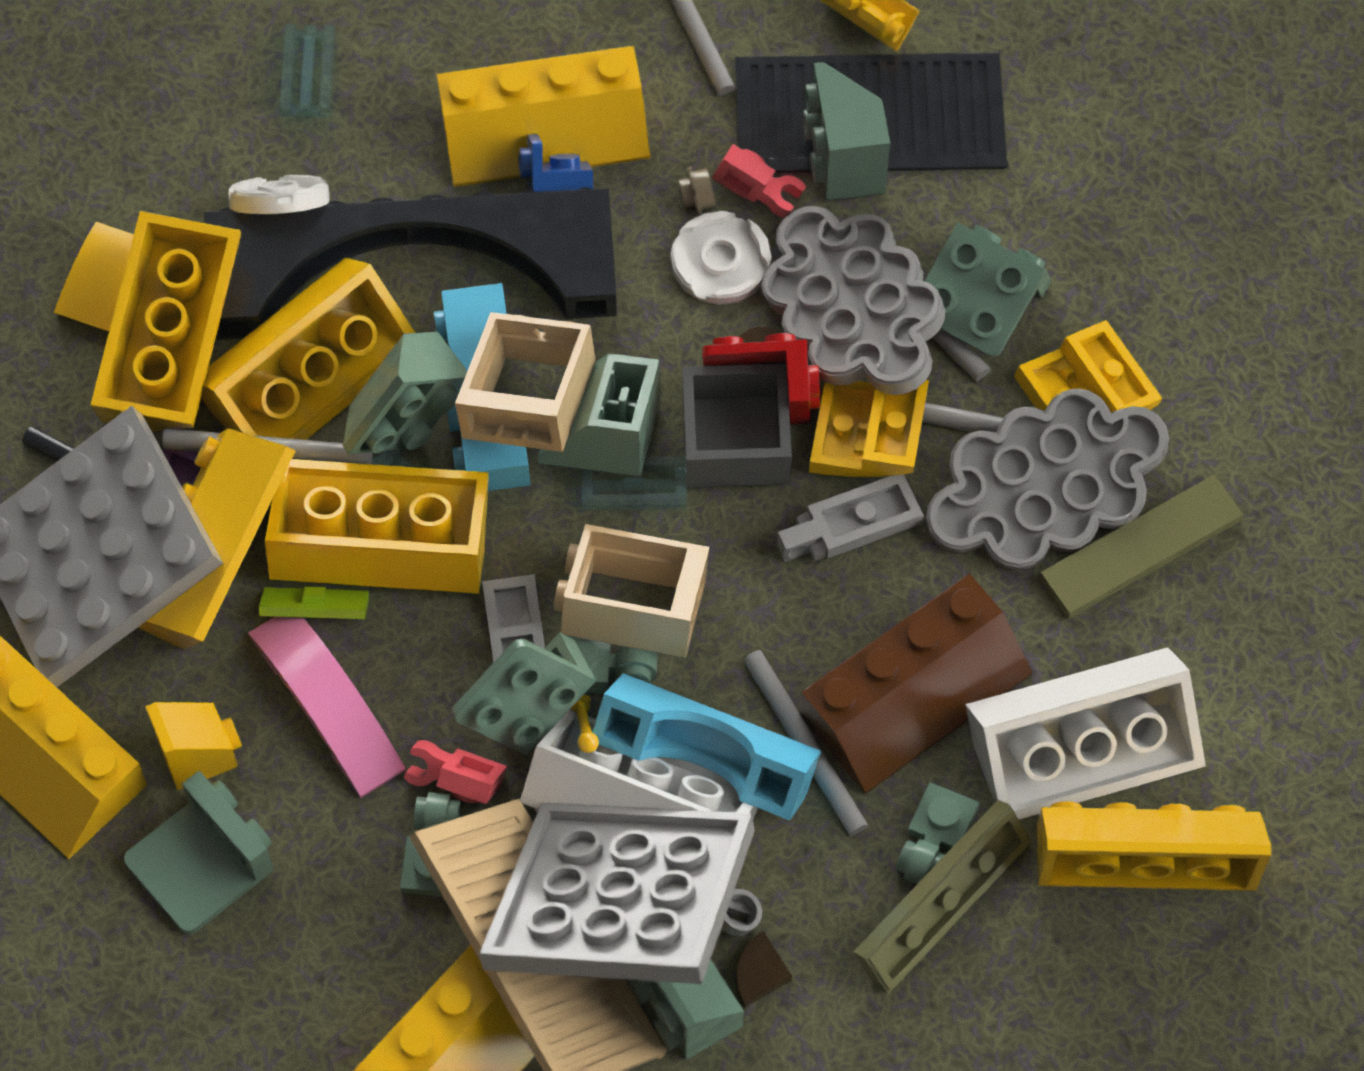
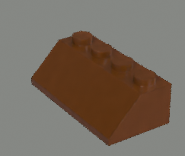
(914, 683)

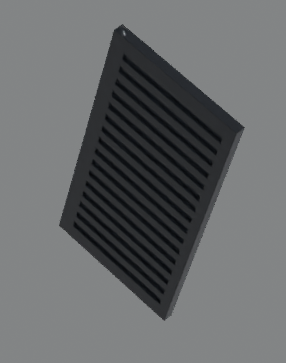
(936, 106)

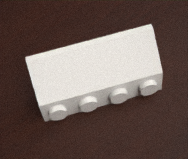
(1088, 733)
(607, 778)

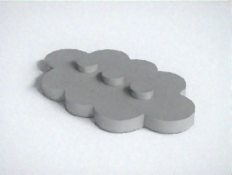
(854, 299)
(1047, 479)

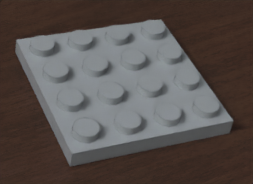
(98, 547)
(619, 893)

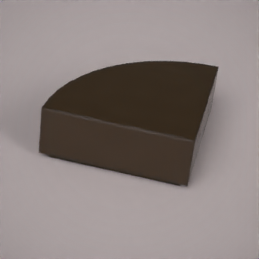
(760, 970)

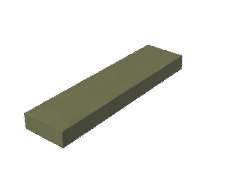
(1141, 546)
(942, 896)

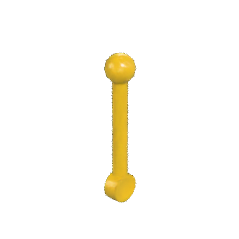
(587, 740)

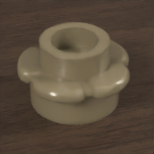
(697, 190)

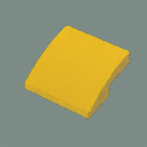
(96, 277)
(1092, 362)
(867, 431)

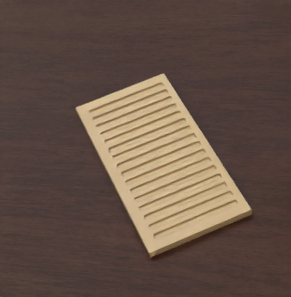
(564, 1018)

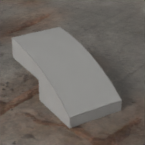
(512, 612)

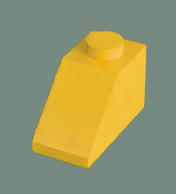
(194, 739)

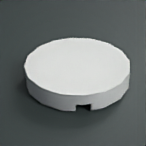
(285, 195)
(720, 275)

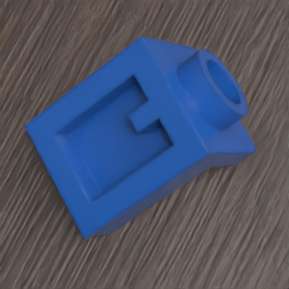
(560, 174)

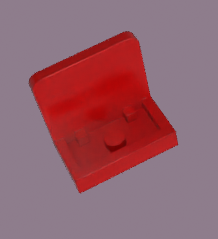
(776, 349)

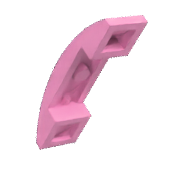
(329, 701)

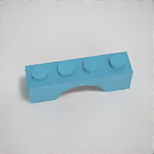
(462, 326)
(758, 763)

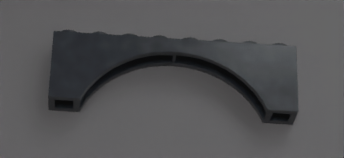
(549, 236)

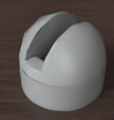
(745, 905)

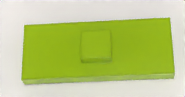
(314, 603)

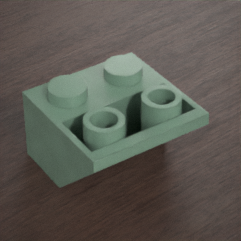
(846, 134)
(405, 396)
(613, 417)
(691, 1013)

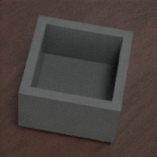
(736, 425)

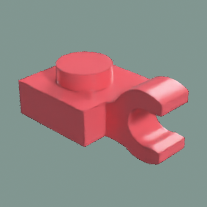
(752, 179)
(461, 773)

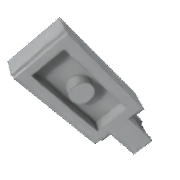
(852, 520)

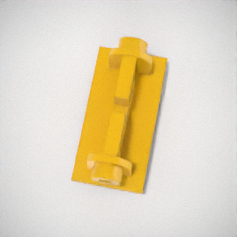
(881, 18)

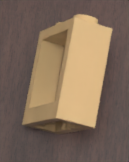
(518, 418)
(637, 559)

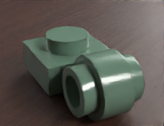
(604, 665)
(429, 811)
(938, 823)

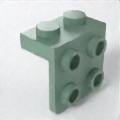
(985, 287)
(525, 692)
(201, 856)

